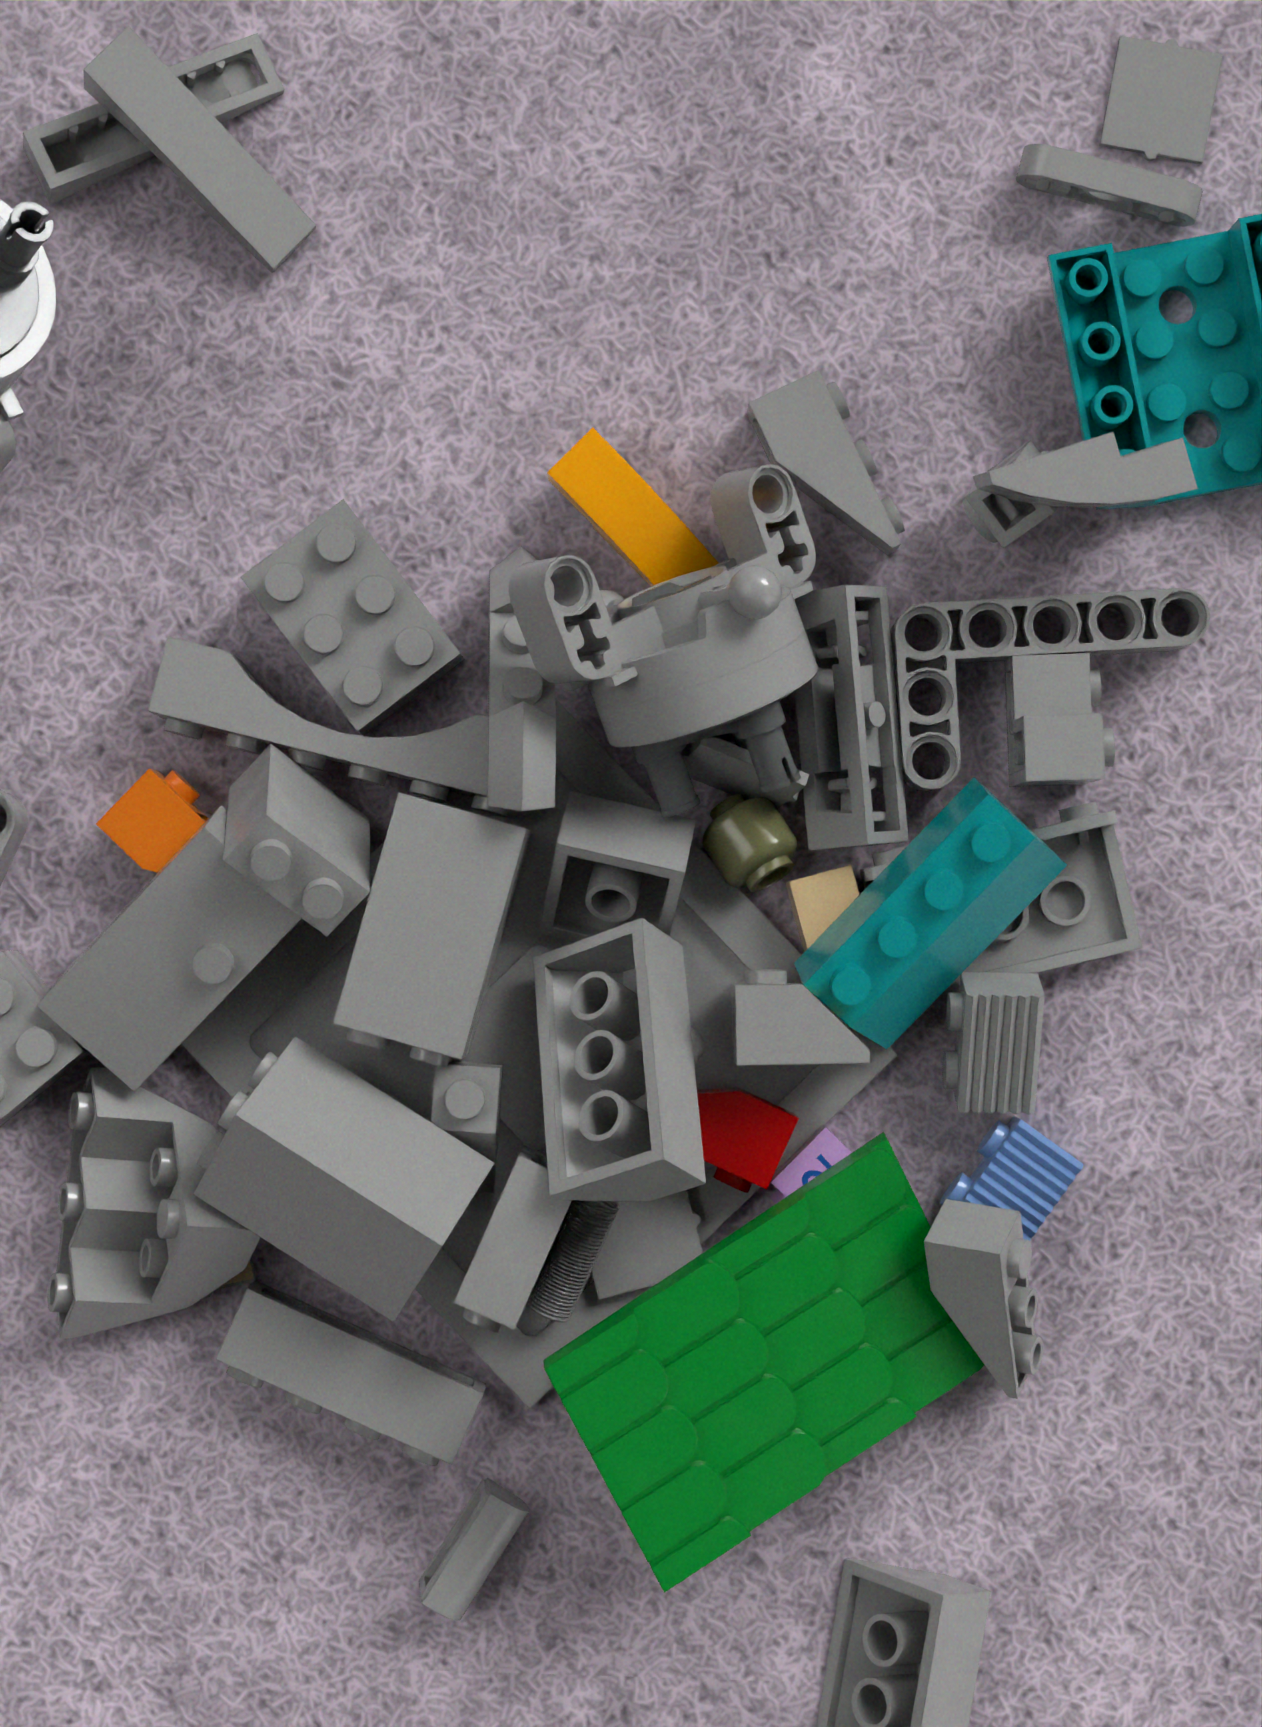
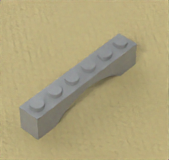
(217, 693)

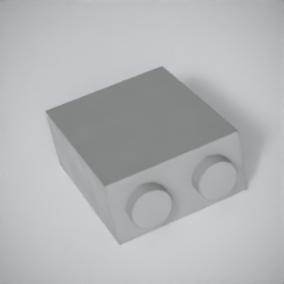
(298, 840)
(512, 1246)

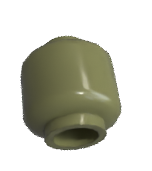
(749, 842)

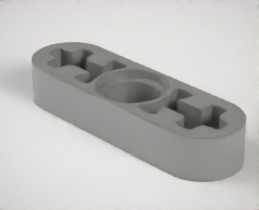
(1123, 186)

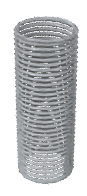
(571, 1255)

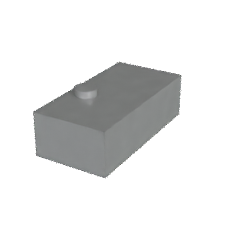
(167, 958)

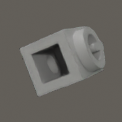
(1000, 517)

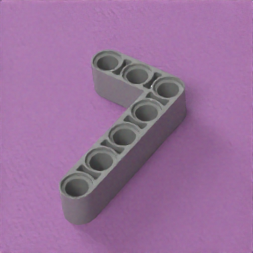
(1015, 620)

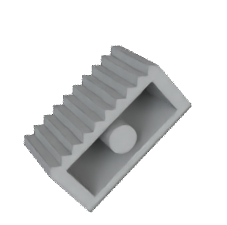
(996, 1042)

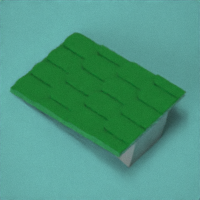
(764, 1363)

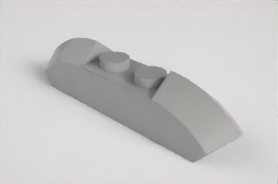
(518, 706)

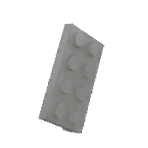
(1077, 916)

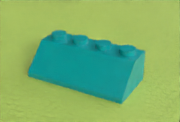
(928, 915)

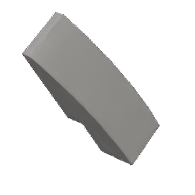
(1094, 475)

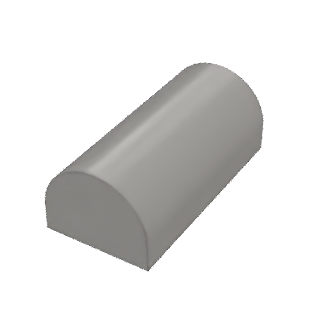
(471, 1550)

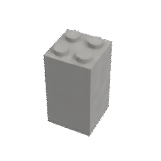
(431, 930)
(339, 1175)

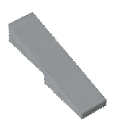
(95, 145)
(197, 148)

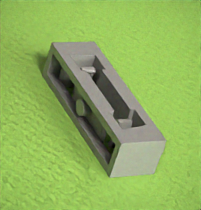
(849, 721)

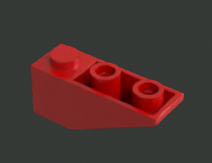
(743, 1135)

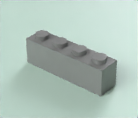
(351, 1374)

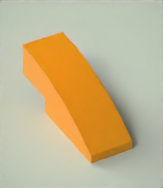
(627, 511)

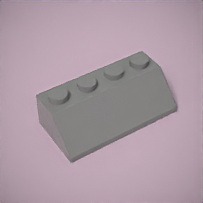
(618, 1067)
(902, 1648)

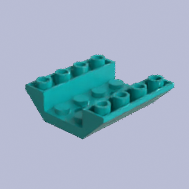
(1148, 374)

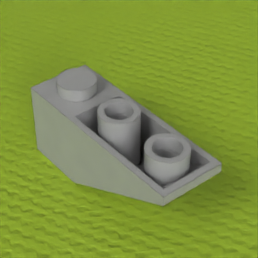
(807, 438)
(981, 1280)

